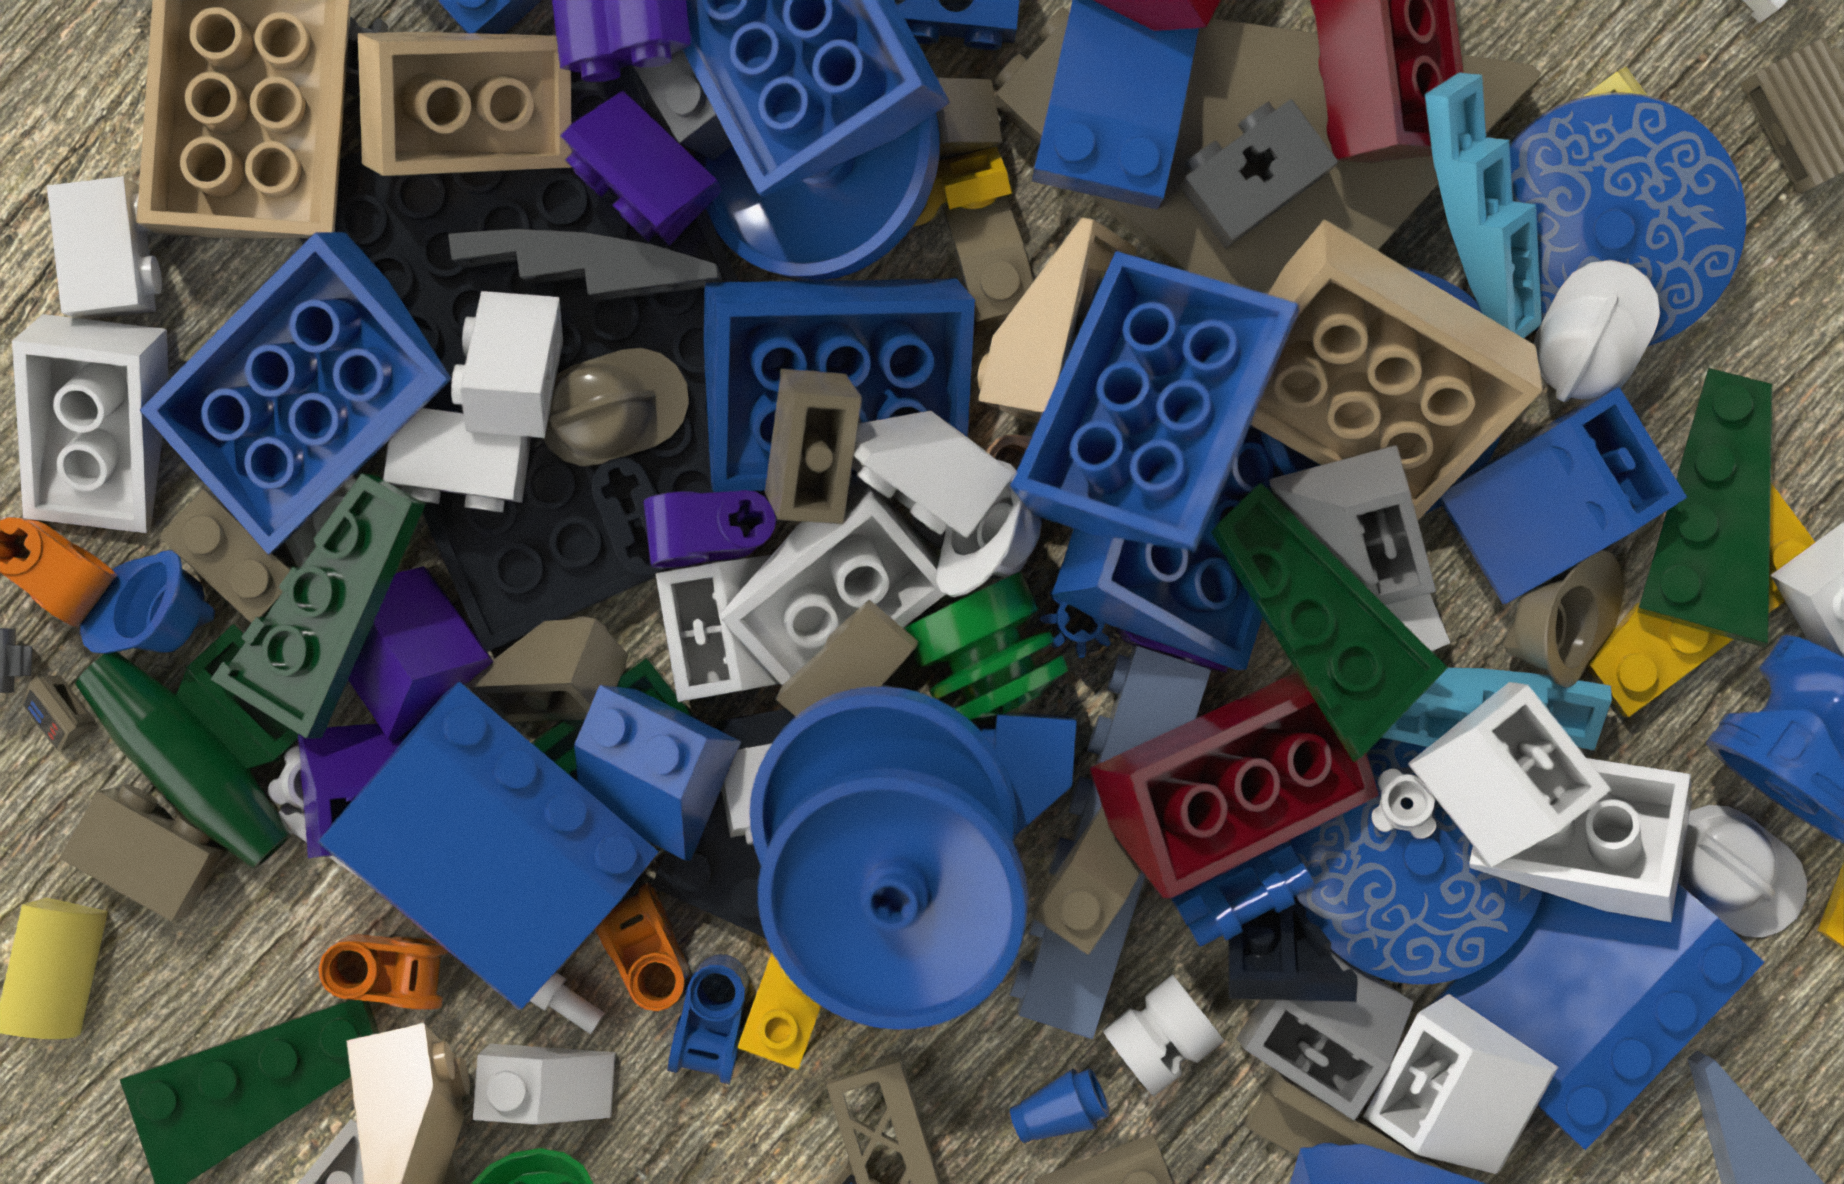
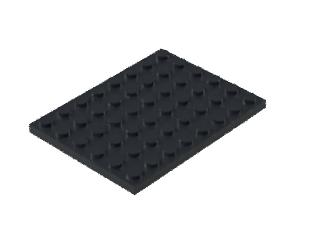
(553, 548)

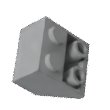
(1364, 519)
(1331, 1045)

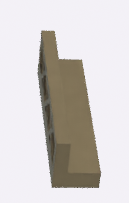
(905, 1117)
(1300, 1119)

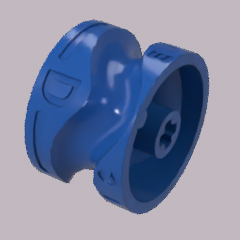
(1797, 740)

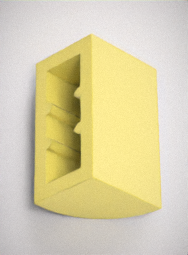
(51, 969)

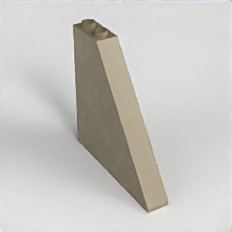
(1230, 77)

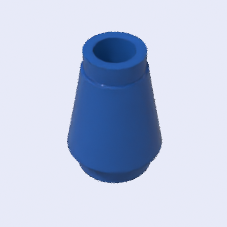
(1061, 1108)

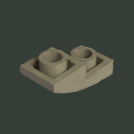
(854, 656)

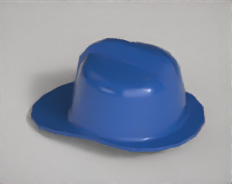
(147, 607)

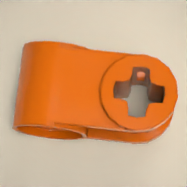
(56, 573)
(643, 944)
(390, 971)

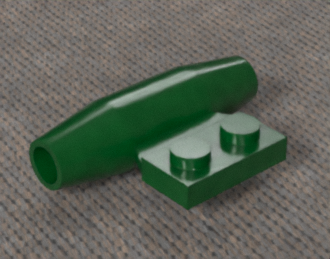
(197, 744)

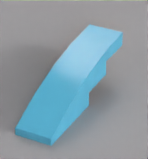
(1489, 230)
(1460, 691)

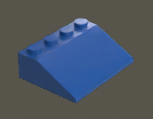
(808, 81)
(893, 338)
(298, 388)
(1152, 404)
(1172, 592)
(488, 846)
(1607, 999)

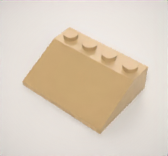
(243, 117)
(1388, 365)

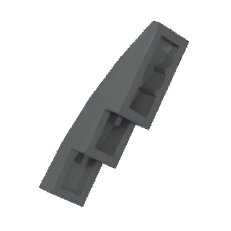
(611, 265)

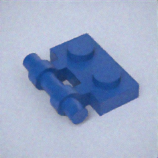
(1242, 894)

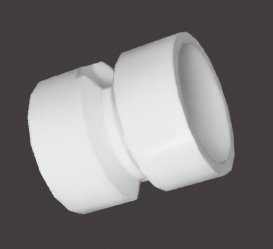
(1163, 1035)

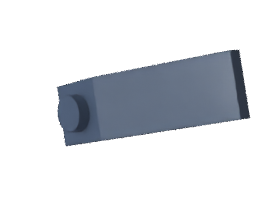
(1740, 1136)

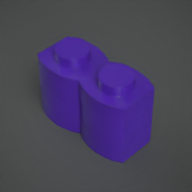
(613, 34)

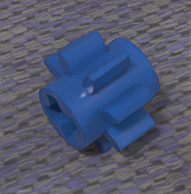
(1079, 636)

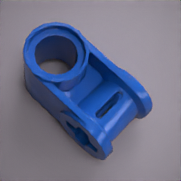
(709, 1029)

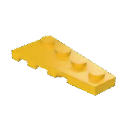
(1652, 654)

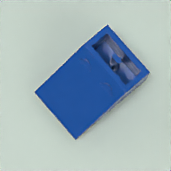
(1561, 495)

